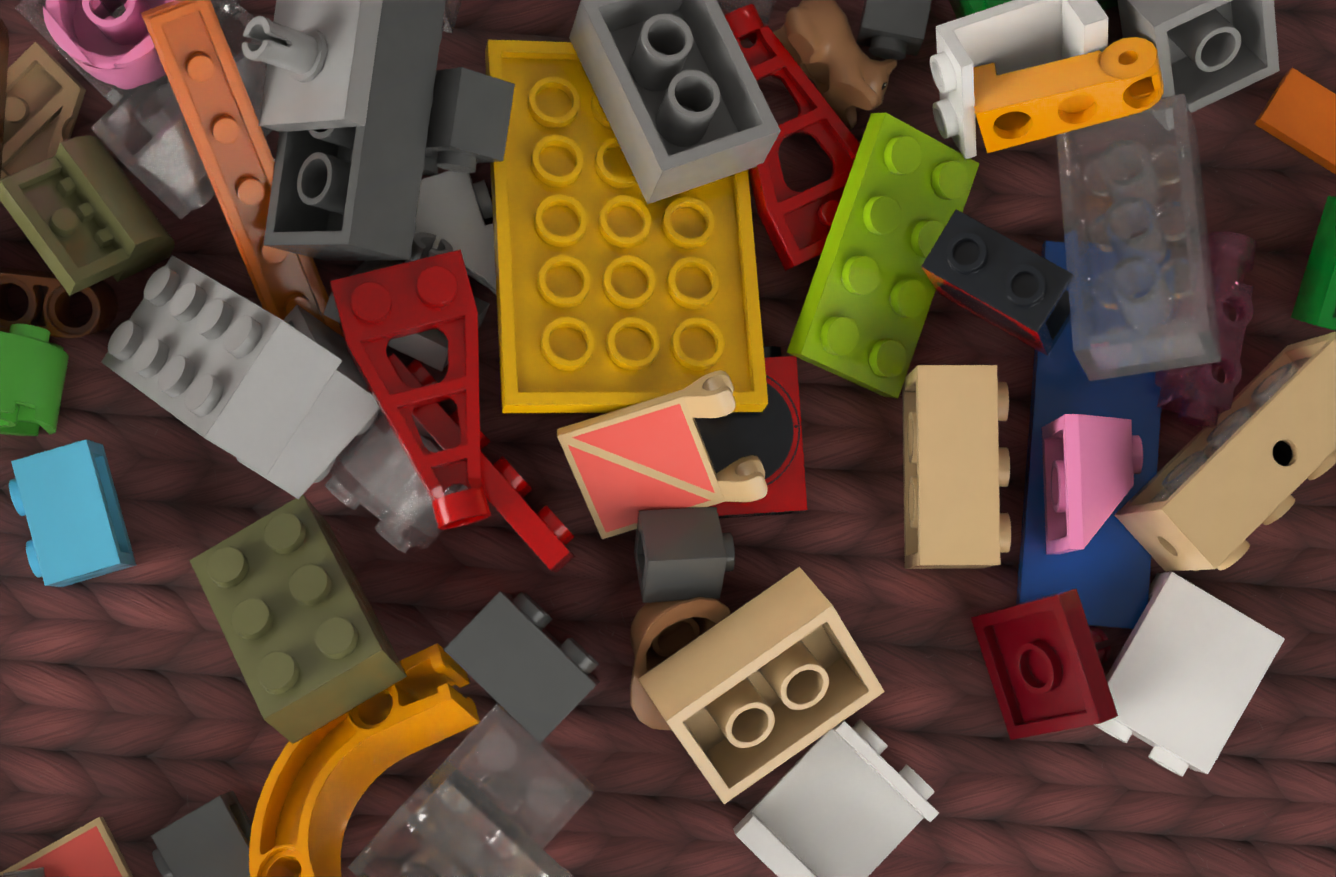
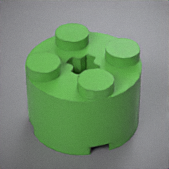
(30, 380)

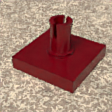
(1046, 665)

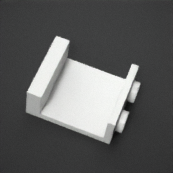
(1014, 38)
(836, 809)

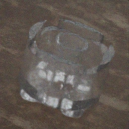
(381, 478)

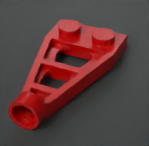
(793, 219)
(405, 302)

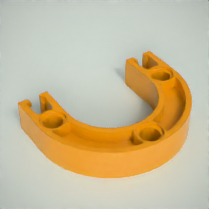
(324, 774)

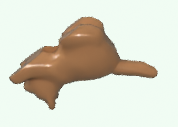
(826, 51)

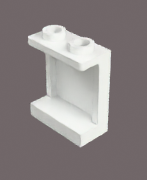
(1187, 674)

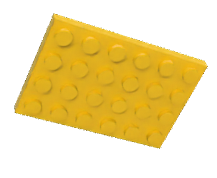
(591, 282)

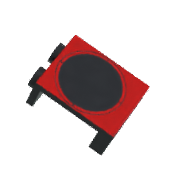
(1000, 281)
(771, 436)

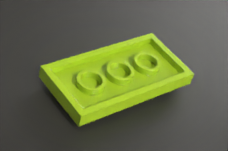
(869, 280)

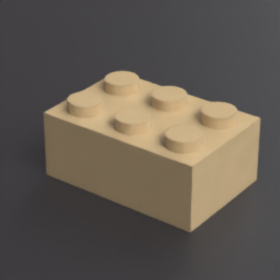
(954, 467)
(762, 684)

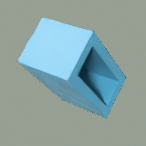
(71, 514)

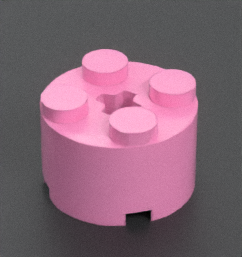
(103, 45)

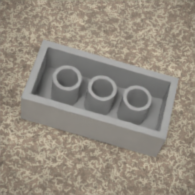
(220, 363)

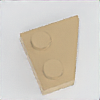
(38, 109)

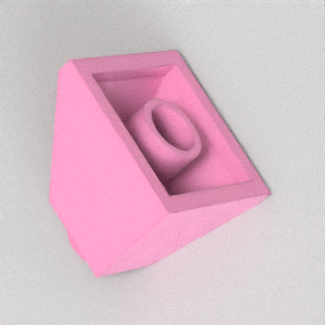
(1086, 476)

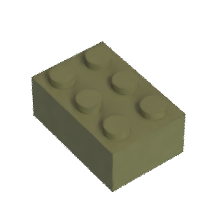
(297, 620)

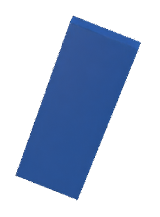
(1113, 566)

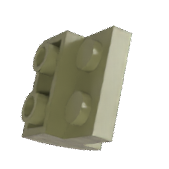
(85, 216)

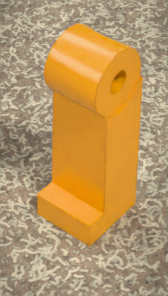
(1066, 93)

